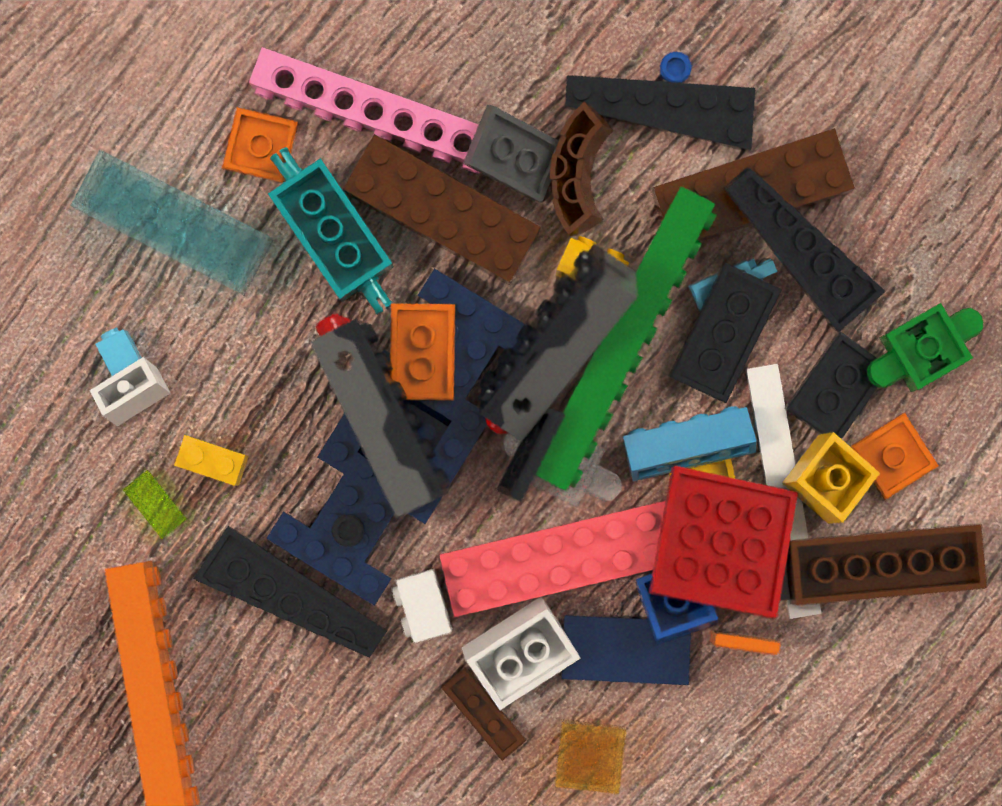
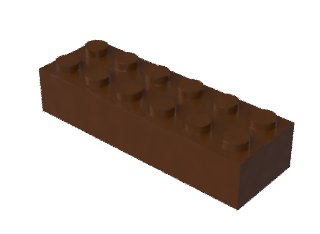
(799, 171)
(441, 209)
(886, 564)

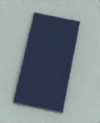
(624, 652)

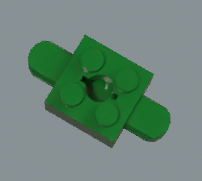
(925, 348)

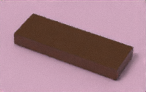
(483, 713)

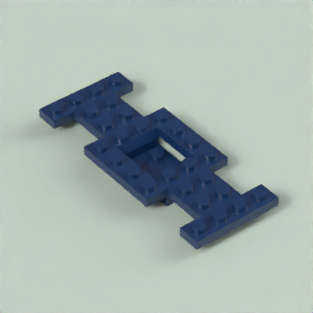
(448, 425)

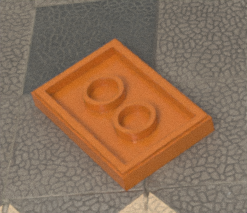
(423, 350)

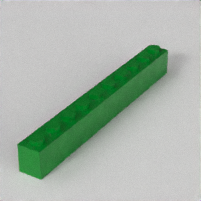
(619, 349)

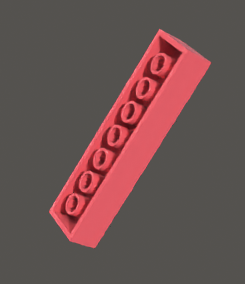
(553, 559)

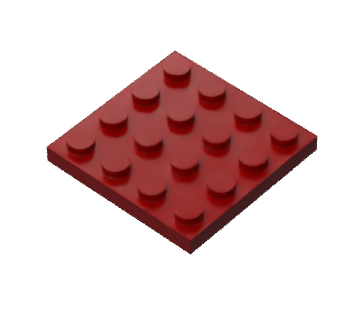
(723, 542)

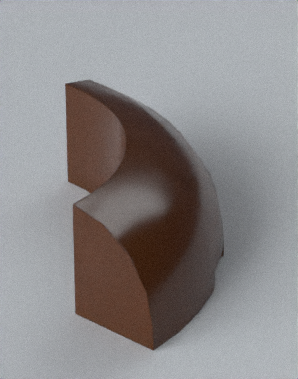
(573, 166)

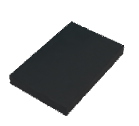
(834, 388)
(530, 455)

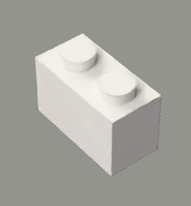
(130, 391)

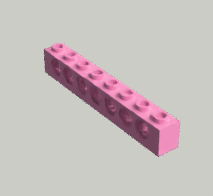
(273, 65)

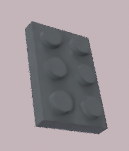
(512, 153)

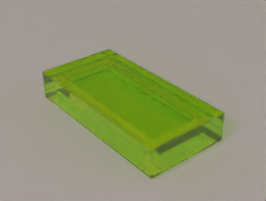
(155, 504)

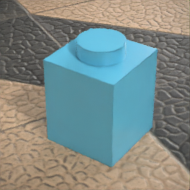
(117, 350)

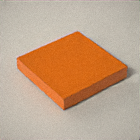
(255, 140)
(896, 454)
(744, 642)

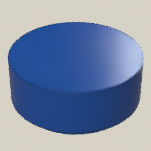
(675, 67)

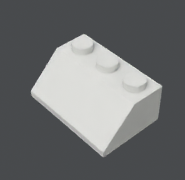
(520, 653)

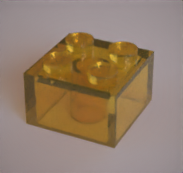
(590, 756)

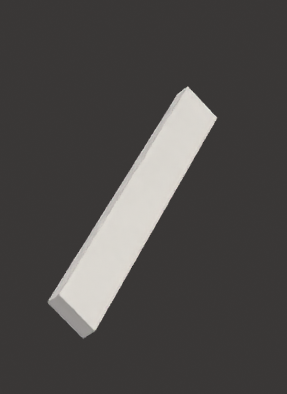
(776, 450)

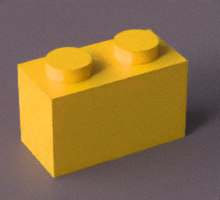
(211, 460)

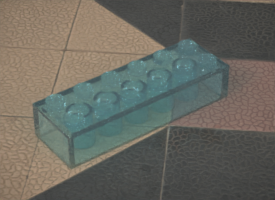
(172, 222)

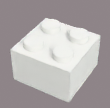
(422, 605)

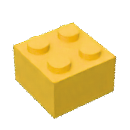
(831, 478)

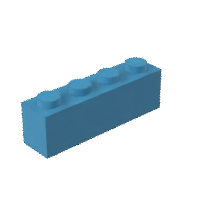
(689, 443)

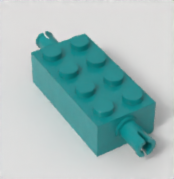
(331, 230)

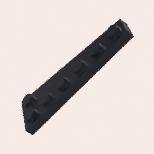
(692, 110)
(819, 267)
(266, 582)

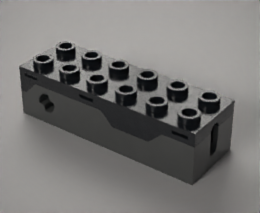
(556, 342)
(379, 414)

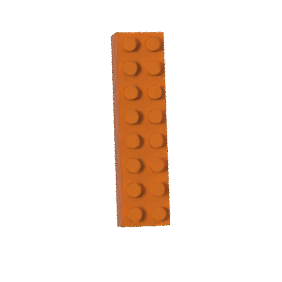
(150, 685)

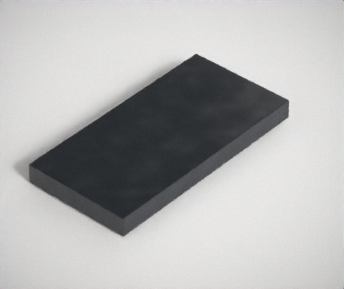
(725, 332)

